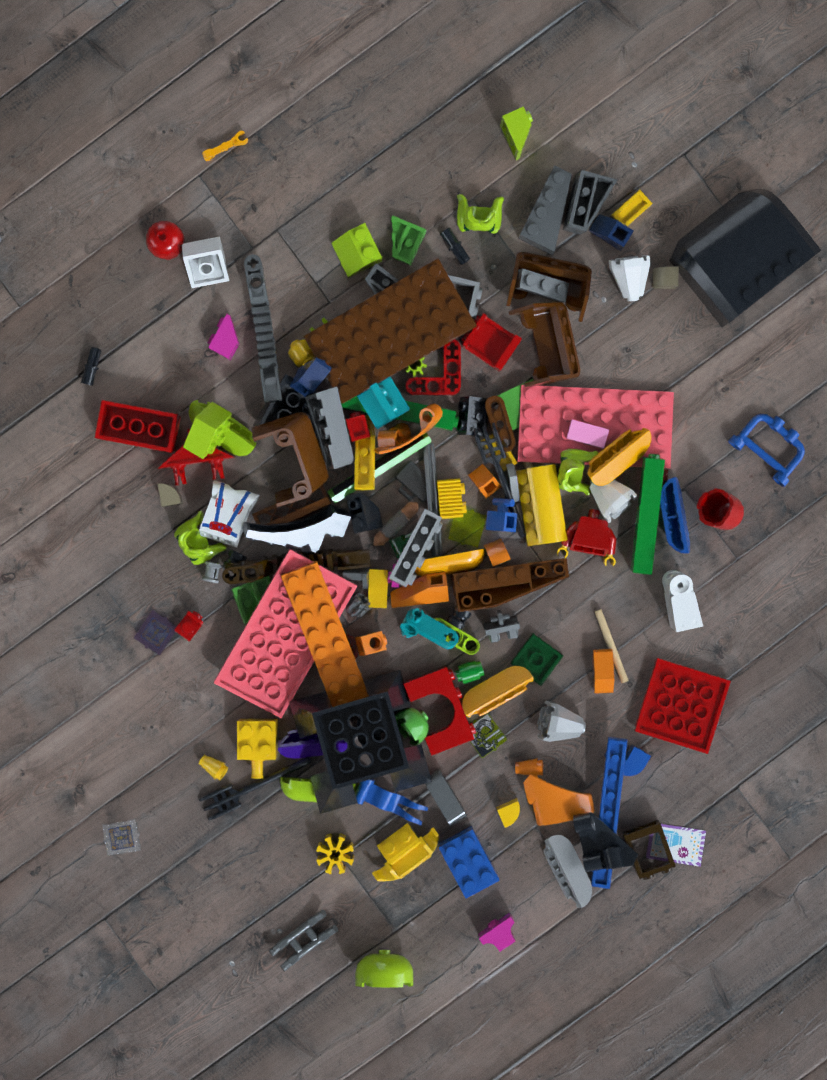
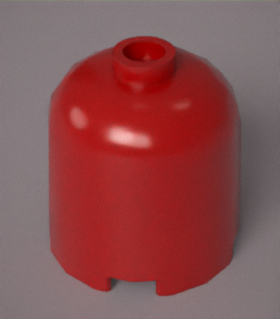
(720, 509)

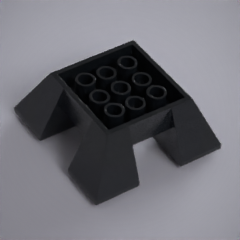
(316, 716)

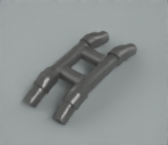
(291, 938)

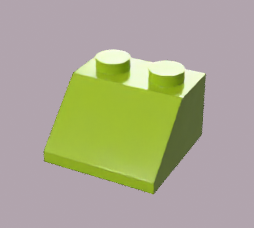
(516, 129)
(357, 250)

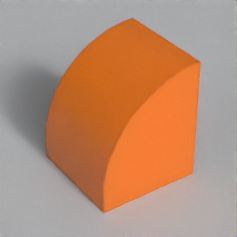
(484, 481)
(497, 552)

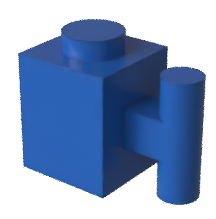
(501, 519)

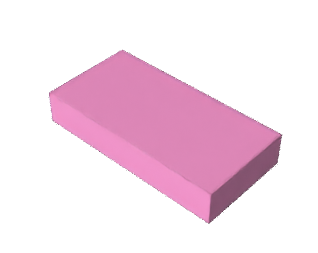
(587, 434)

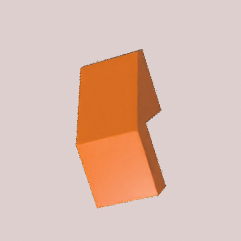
(603, 671)

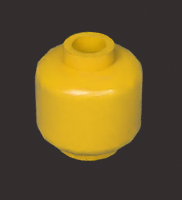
(300, 352)

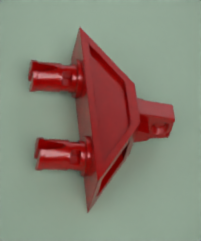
(184, 457)

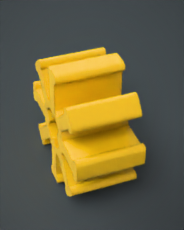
(332, 859)

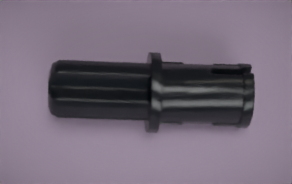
(455, 246)
(91, 366)

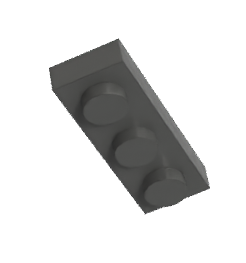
(541, 285)

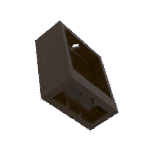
(645, 830)

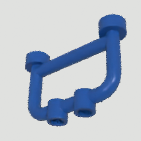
(777, 425)

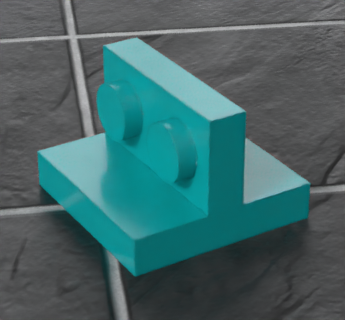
(383, 402)

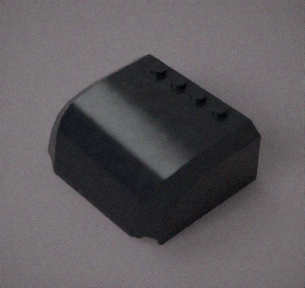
(742, 253)

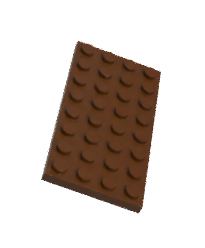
(391, 330)

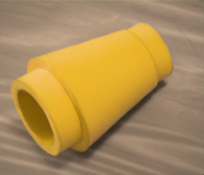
(213, 766)

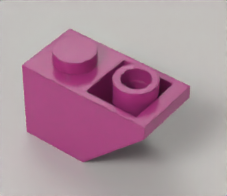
(225, 340)

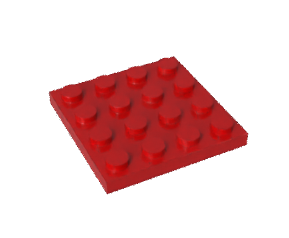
(682, 705)

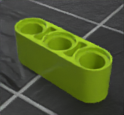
(463, 639)

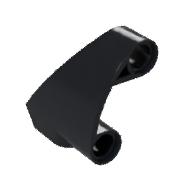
(601, 845)

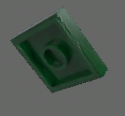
(537, 658)

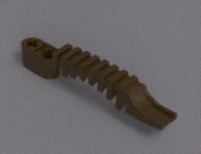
(267, 566)

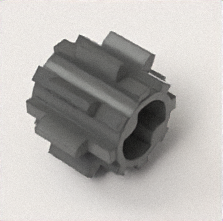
(358, 605)

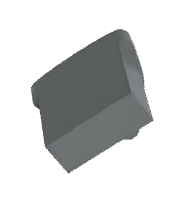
(358, 574)

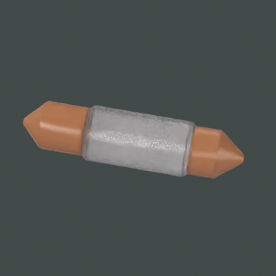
(395, 524)

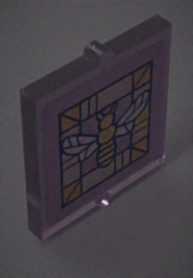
(156, 632)

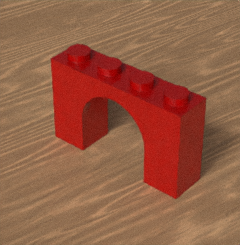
(441, 682)

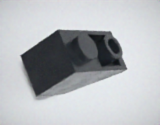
(363, 513)

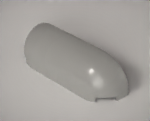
(568, 869)

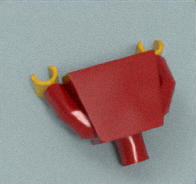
(591, 537)

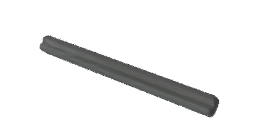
(432, 494)

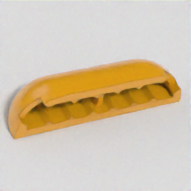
(618, 456)
(452, 563)
(496, 690)

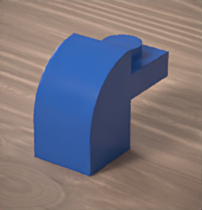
(635, 761)

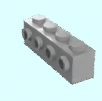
(417, 544)

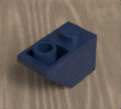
(611, 231)
(310, 376)

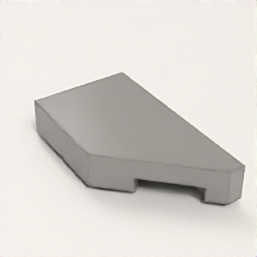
(513, 482)

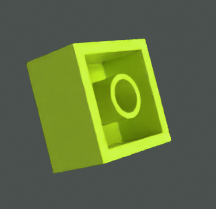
(208, 430)

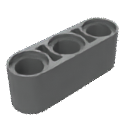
(445, 798)

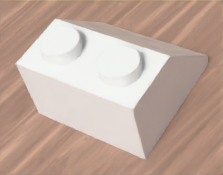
(205, 262)

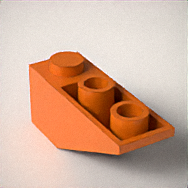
(424, 590)

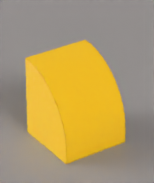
(509, 812)

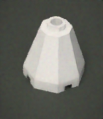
(630, 275)
(612, 498)

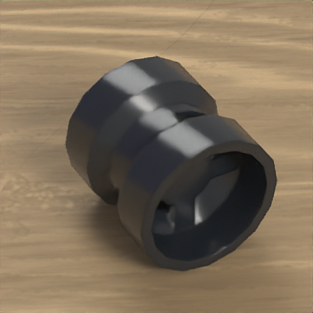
(234, 557)
(457, 622)

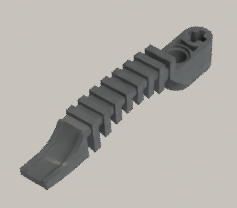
(263, 329)

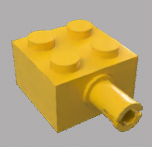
(257, 742)

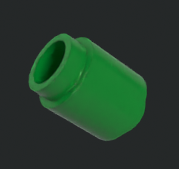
(469, 672)

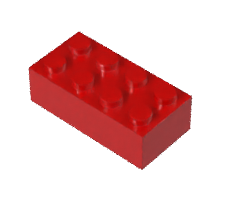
(137, 426)

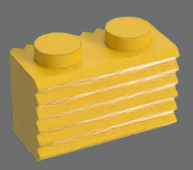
(450, 498)

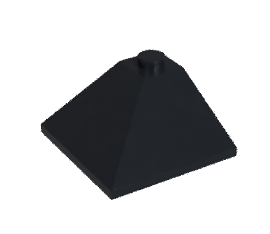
(291, 403)

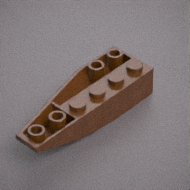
(503, 584)

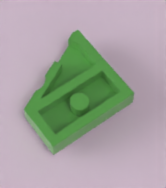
(406, 240)

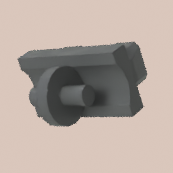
(500, 624)

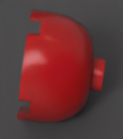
(165, 240)

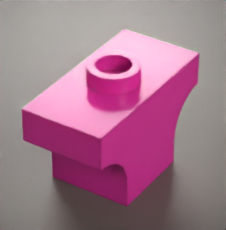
(498, 932)

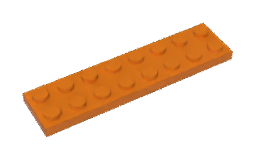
(324, 634)

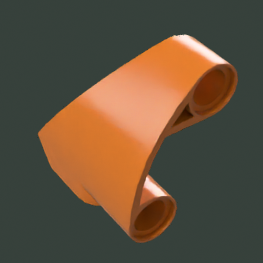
(401, 435)
(554, 803)

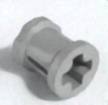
(212, 572)

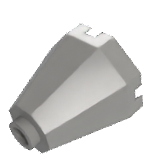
(559, 723)

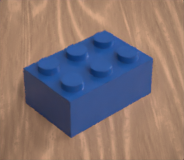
(468, 862)

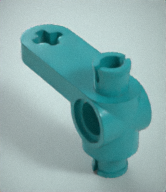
(419, 623)

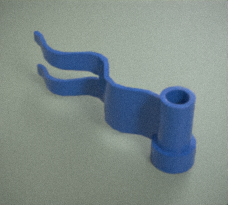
(386, 800)

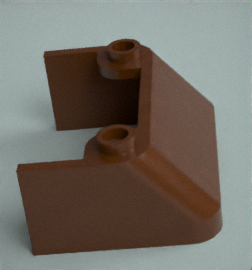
(573, 273)
(553, 342)
(299, 432)

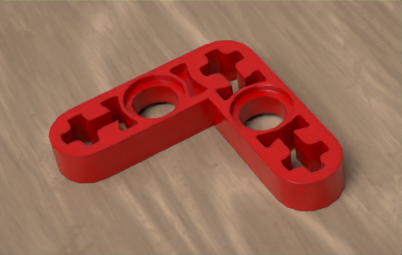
(442, 381)

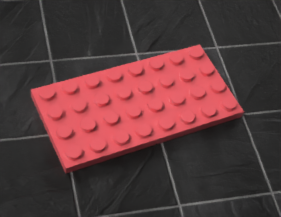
(549, 410)
(272, 650)

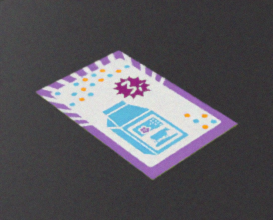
(684, 843)

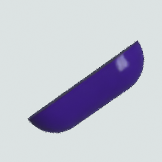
(309, 746)

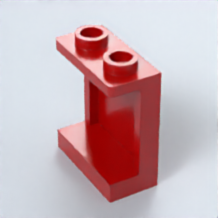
(490, 342)

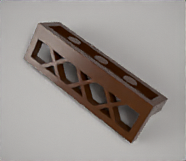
(307, 509)

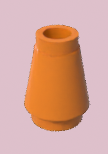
(529, 767)

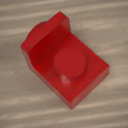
(358, 426)
(189, 625)

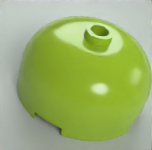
(384, 971)

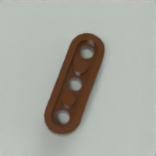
(500, 414)

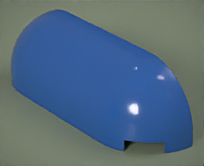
(674, 516)

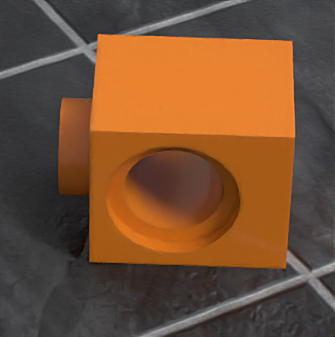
(363, 643)

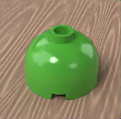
(412, 724)

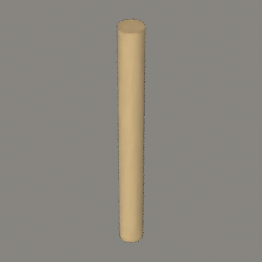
(611, 645)

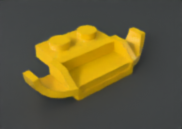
(405, 852)

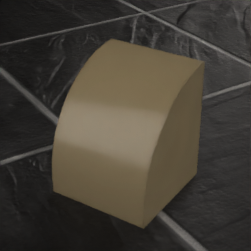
(665, 277)
(169, 495)

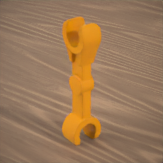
(210, 153)

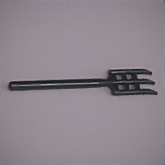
(495, 460)
(235, 794)

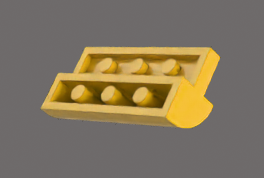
(541, 505)

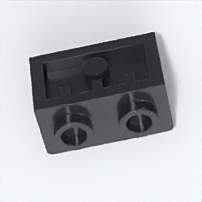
(472, 415)

